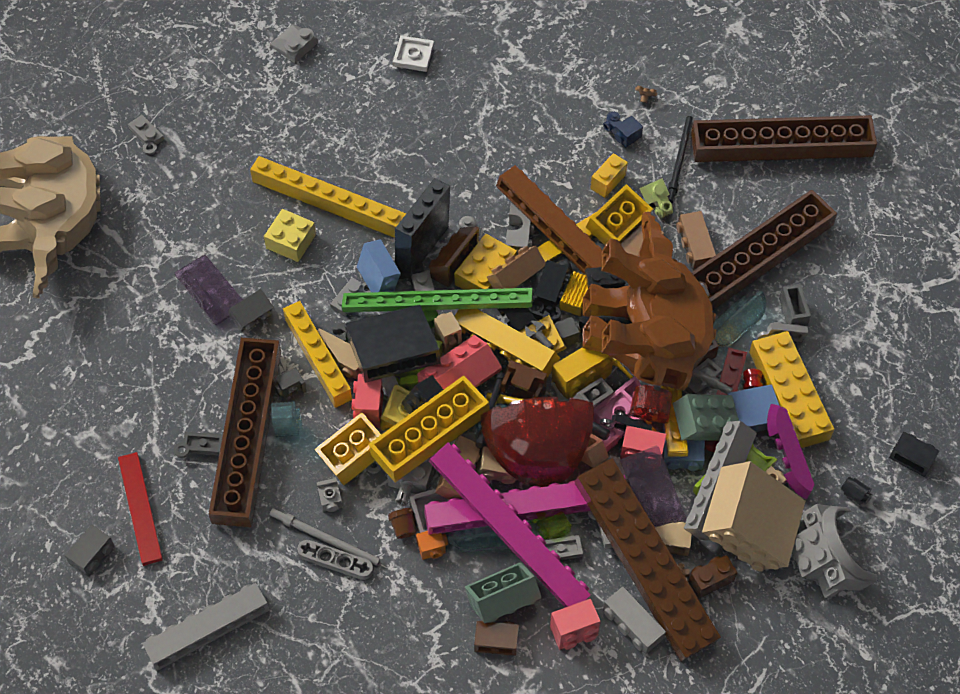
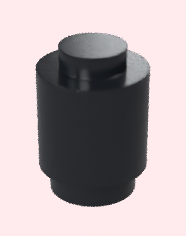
(856, 491)

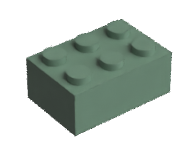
(704, 416)
(503, 592)

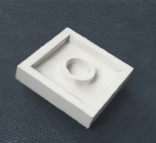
(413, 53)

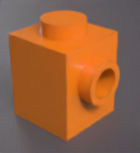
(431, 545)

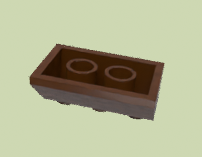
(453, 254)

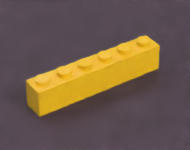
(507, 340)
(317, 354)

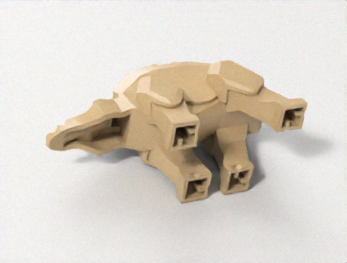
(51, 197)

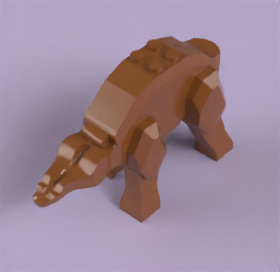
(666, 309)

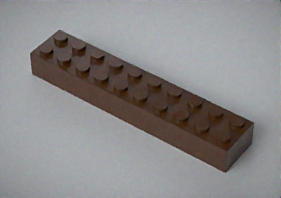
(783, 138)
(765, 247)
(245, 433)
(647, 559)

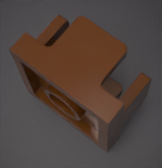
(526, 380)

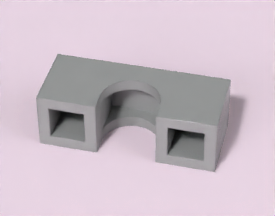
(519, 238)

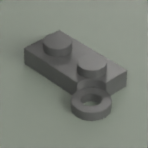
(199, 444)

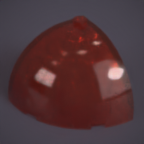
(539, 438)

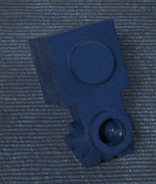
(624, 131)

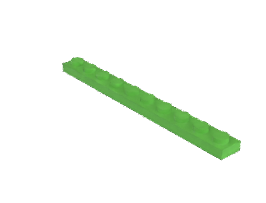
(438, 299)

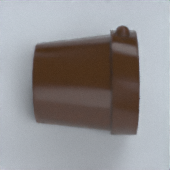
(403, 522)

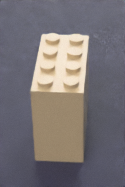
(754, 516)

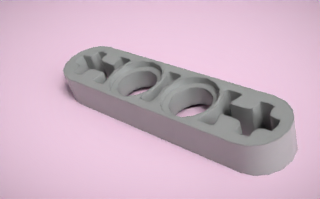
(337, 556)

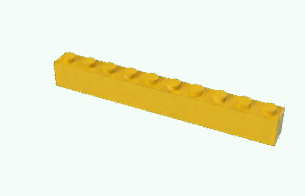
(326, 196)

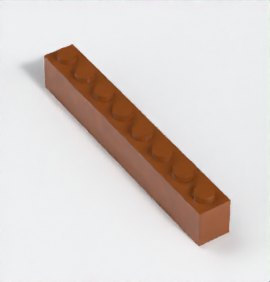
(550, 219)

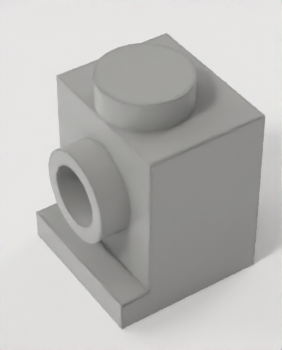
(327, 488)

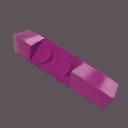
(799, 476)

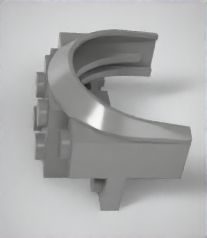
(823, 555)

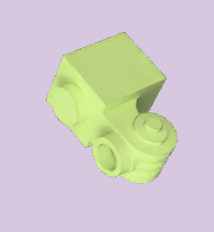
(657, 193)

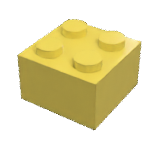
(290, 235)

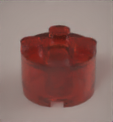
(651, 404)

